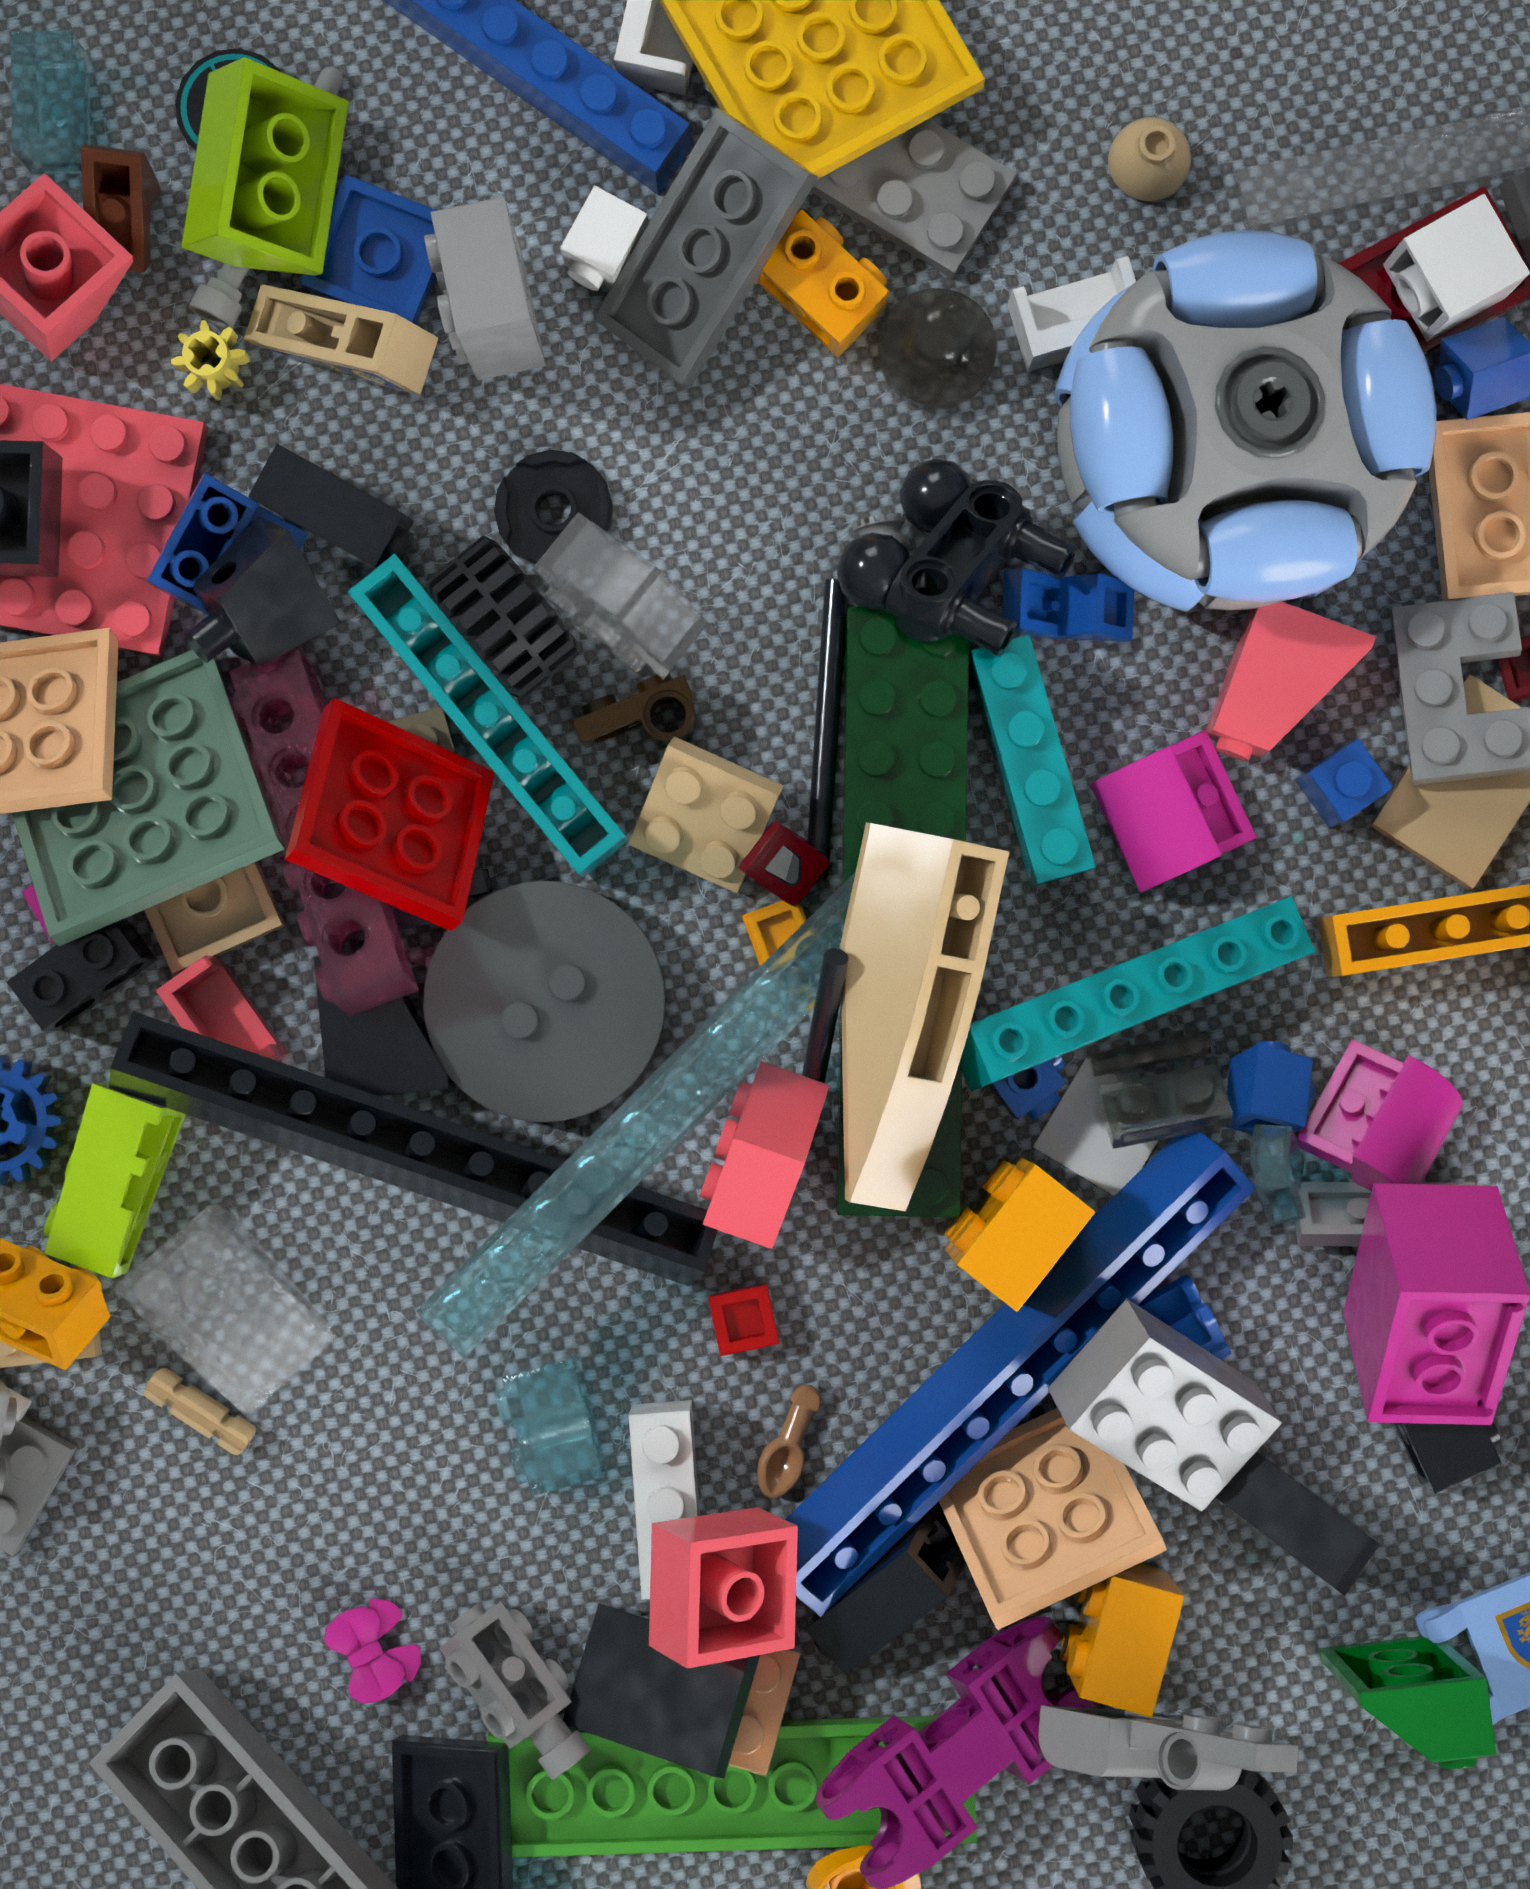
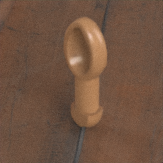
(783, 1457)

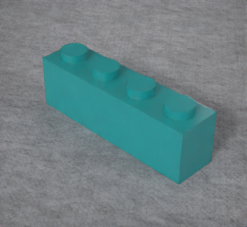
(1030, 763)

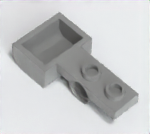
(1180, 1752)

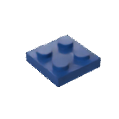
(376, 251)

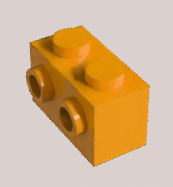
(824, 283)
(47, 1305)

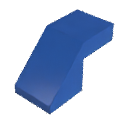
(1069, 608)

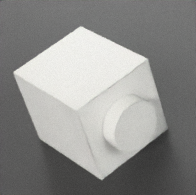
(602, 239)

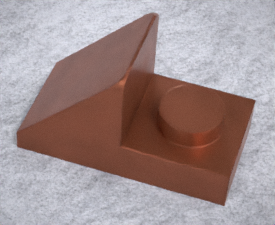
(118, 194)

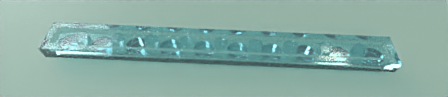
(636, 1135)

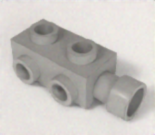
(513, 1672)

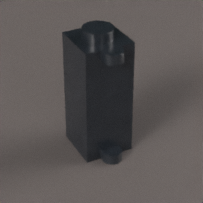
(332, 508)

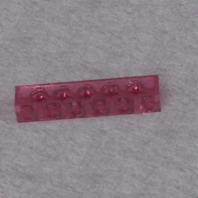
(381, 966)

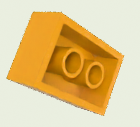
(1016, 1230)

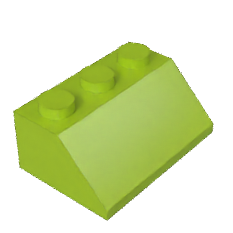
(264, 170)

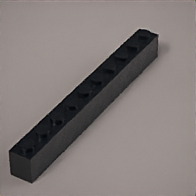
(389, 1142)

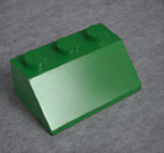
(1420, 1694)

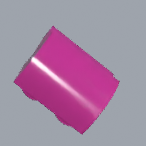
(1173, 811)
(1381, 1117)

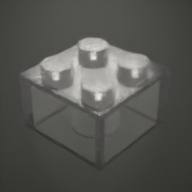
(618, 598)

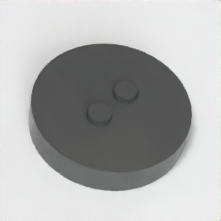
(545, 1001)

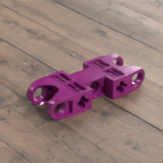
(931, 1772)

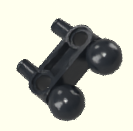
(969, 541)

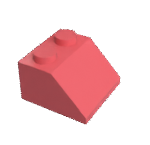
(55, 267)

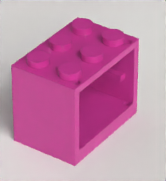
(1434, 1304)

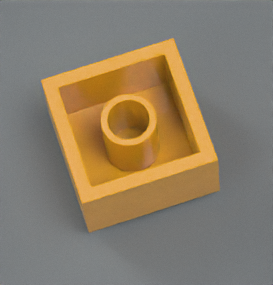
(1123, 1638)

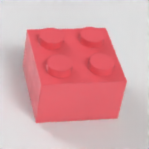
(762, 1153)
(723, 1586)

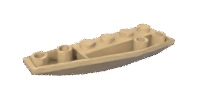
(908, 998)

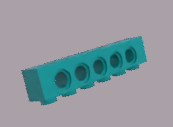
(488, 716)
(1133, 992)

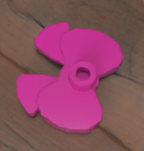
(374, 1671)

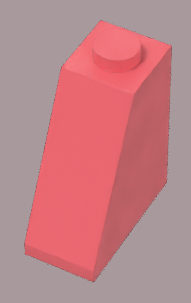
(1278, 675)

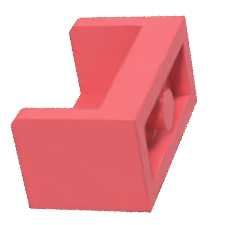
(213, 1004)

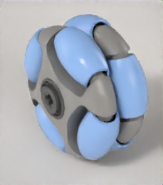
(1242, 424)

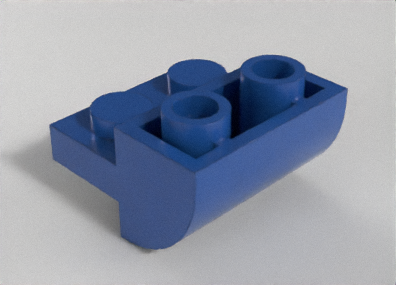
(203, 533)

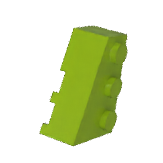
(111, 1180)

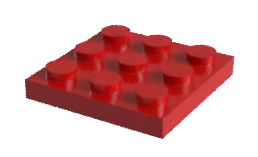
(391, 815)

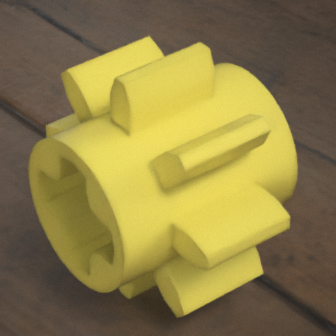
(210, 343)

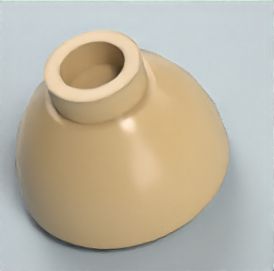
(1149, 159)

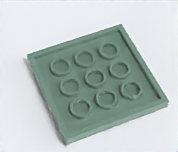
(178, 811)

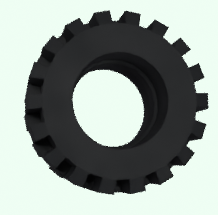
(503, 617)
(1246, 1865)

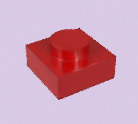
(743, 1319)

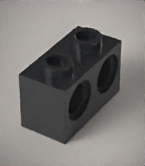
(80, 974)

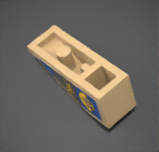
(342, 337)

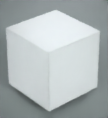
(1455, 267)

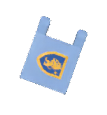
(1499, 1635)

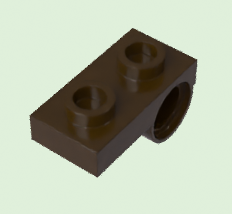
(608, 718)

